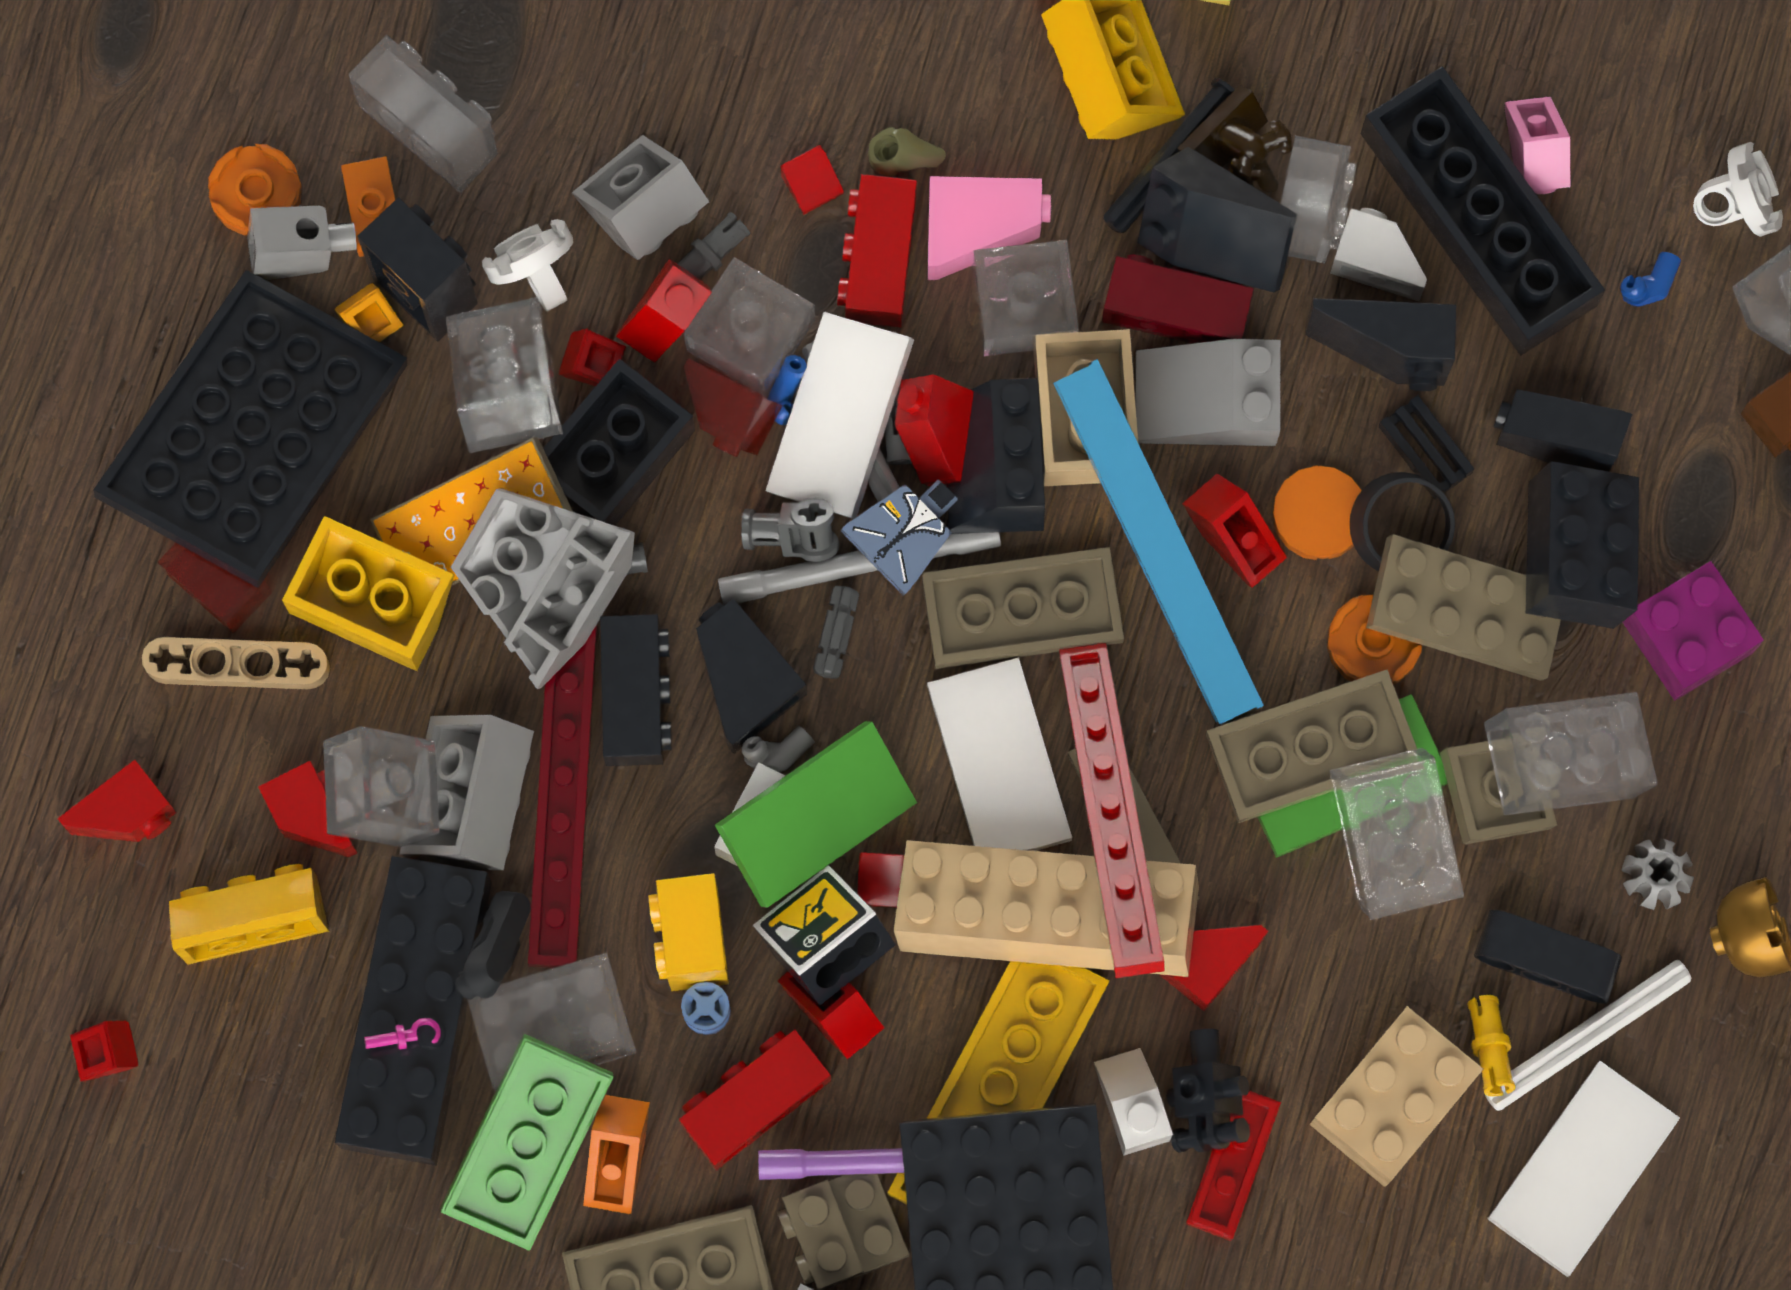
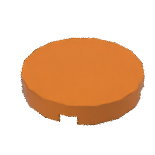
(252, 179)
(1315, 512)
(1363, 651)

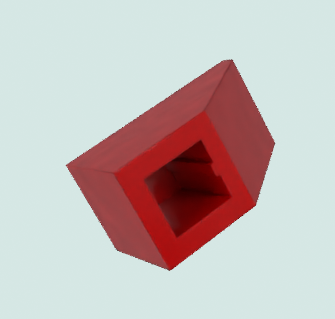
(299, 809)

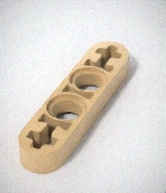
(235, 668)

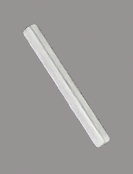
(1594, 1031)

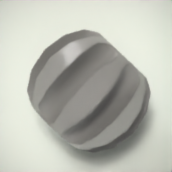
(1672, 881)

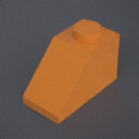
(616, 1154)

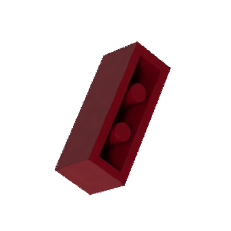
(1175, 302)

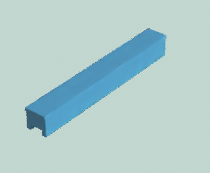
(1157, 543)

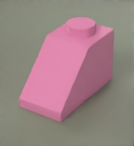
(1539, 143)

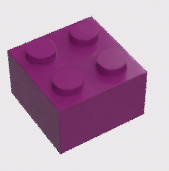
(1693, 630)

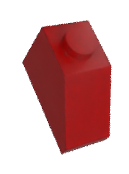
(664, 311)
(934, 426)
(1235, 529)
(121, 809)
(1215, 961)
(841, 1019)

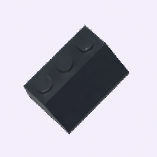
(1001, 462)

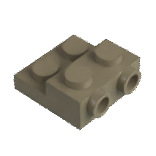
(842, 1229)

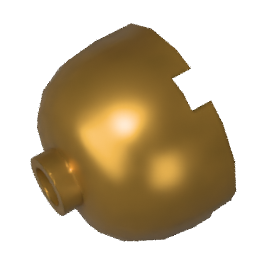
(1753, 930)

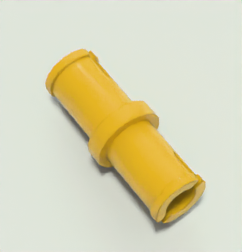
(1491, 1045)

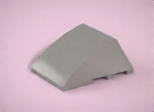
(542, 576)

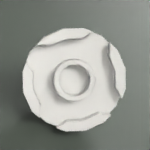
(1748, 192)
(529, 257)

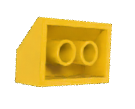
(1112, 66)
(369, 593)
(247, 914)

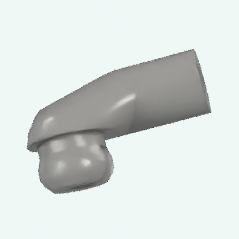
(777, 755)

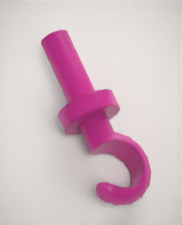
(402, 1036)

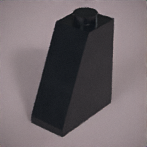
(1562, 430)
(745, 673)

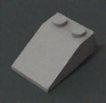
(1209, 393)

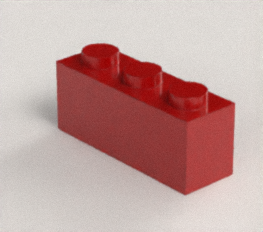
(878, 250)
(754, 1098)

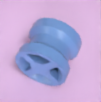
(699, 1002)

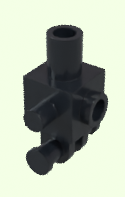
(1208, 1097)

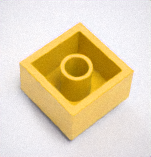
(691, 931)

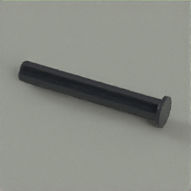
(1133, 199)

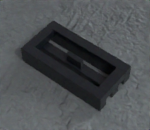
(1402, 415)

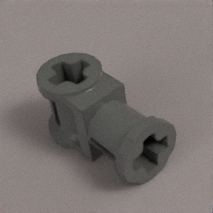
(793, 530)

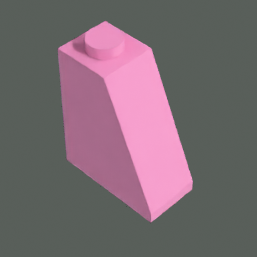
(981, 215)

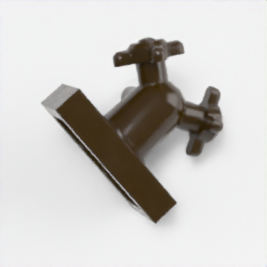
(1233, 136)

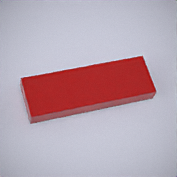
(1232, 1171)

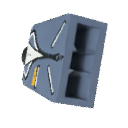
(902, 533)

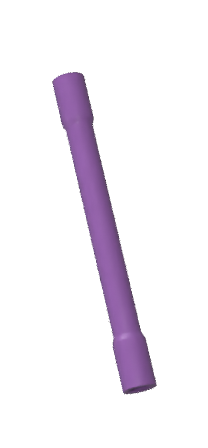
(802, 1163)

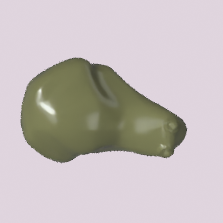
(901, 150)

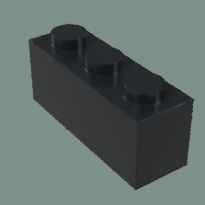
(634, 690)

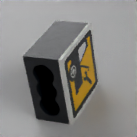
(824, 935)

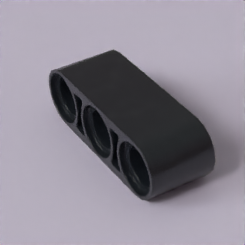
(1548, 956)

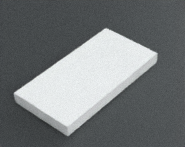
(840, 414)
(999, 758)
(1583, 1168)

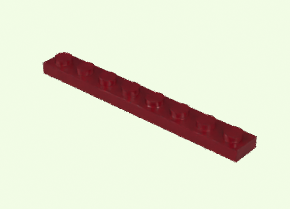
(562, 811)

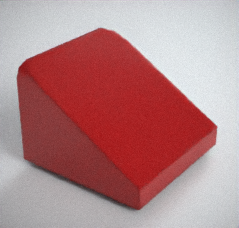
(811, 179)
(589, 356)
(880, 878)
(104, 1050)

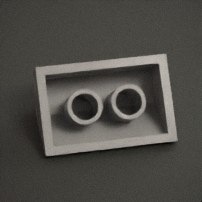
(478, 790)

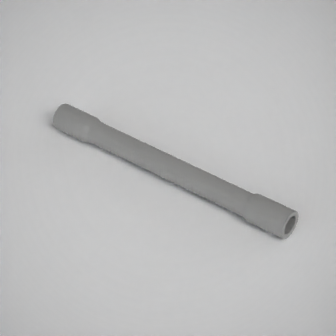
(759, 583)

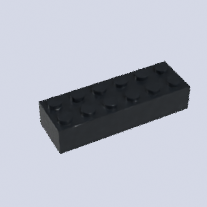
(1482, 211)
(424, 934)

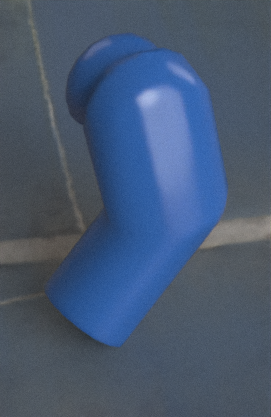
(1651, 287)
(787, 385)

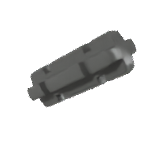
(836, 632)

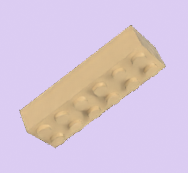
(1029, 906)

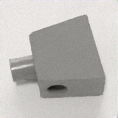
(295, 241)

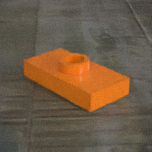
(367, 191)

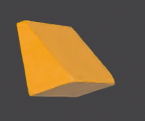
(369, 313)

